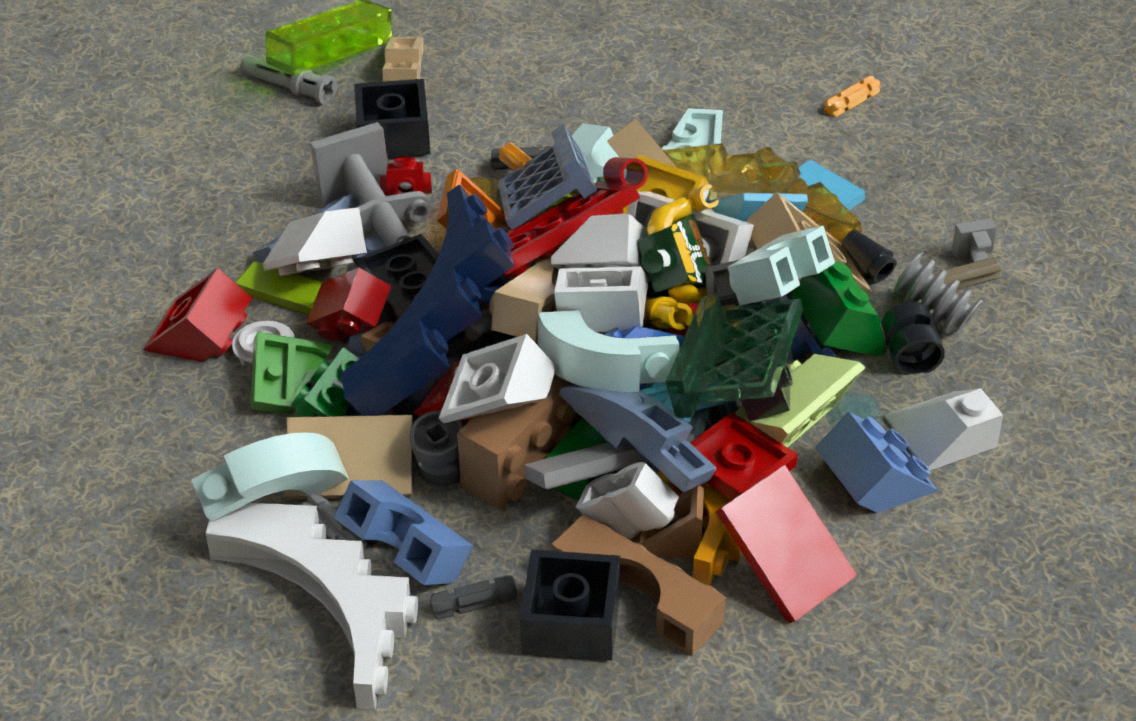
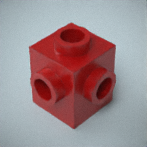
(405, 170)

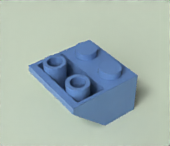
(874, 464)

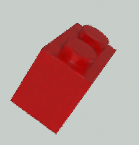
(348, 305)

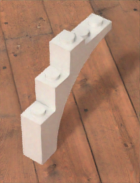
(333, 571)

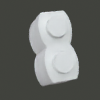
(629, 500)

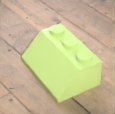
(814, 392)

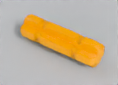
(852, 96)

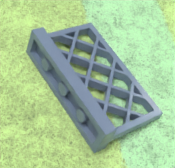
(545, 179)

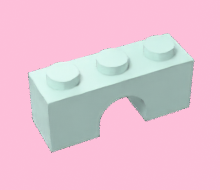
(779, 265)

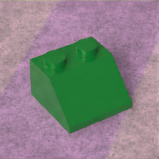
(840, 311)

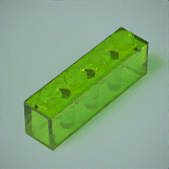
(328, 36)

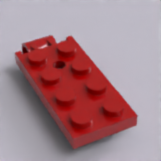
(548, 230)

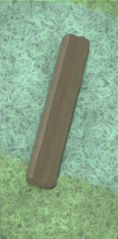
(970, 273)

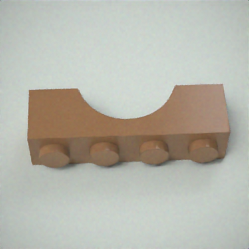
(685, 607)

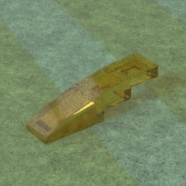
(735, 172)

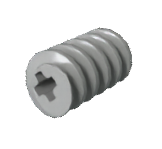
(936, 295)

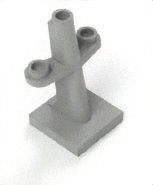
(353, 165)

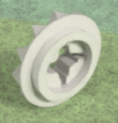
(243, 340)

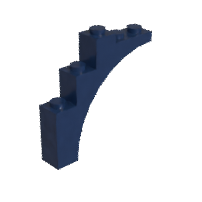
(445, 306)

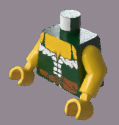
(675, 250)

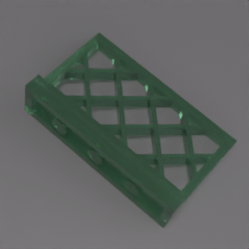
(705, 348)

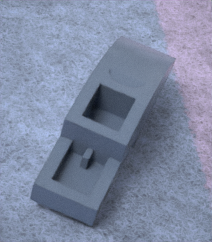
(647, 426)

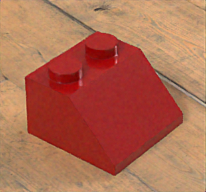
(201, 319)

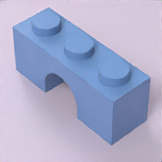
(425, 545)

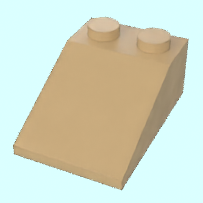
(781, 217)

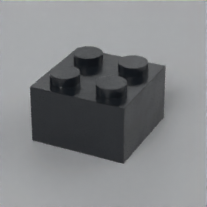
(399, 110)
(570, 605)

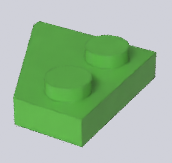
(282, 369)

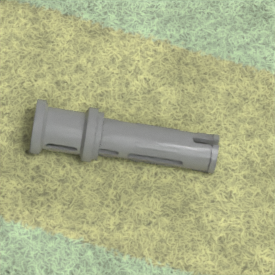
(300, 84)

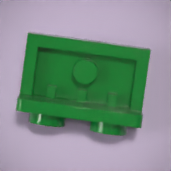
(327, 395)

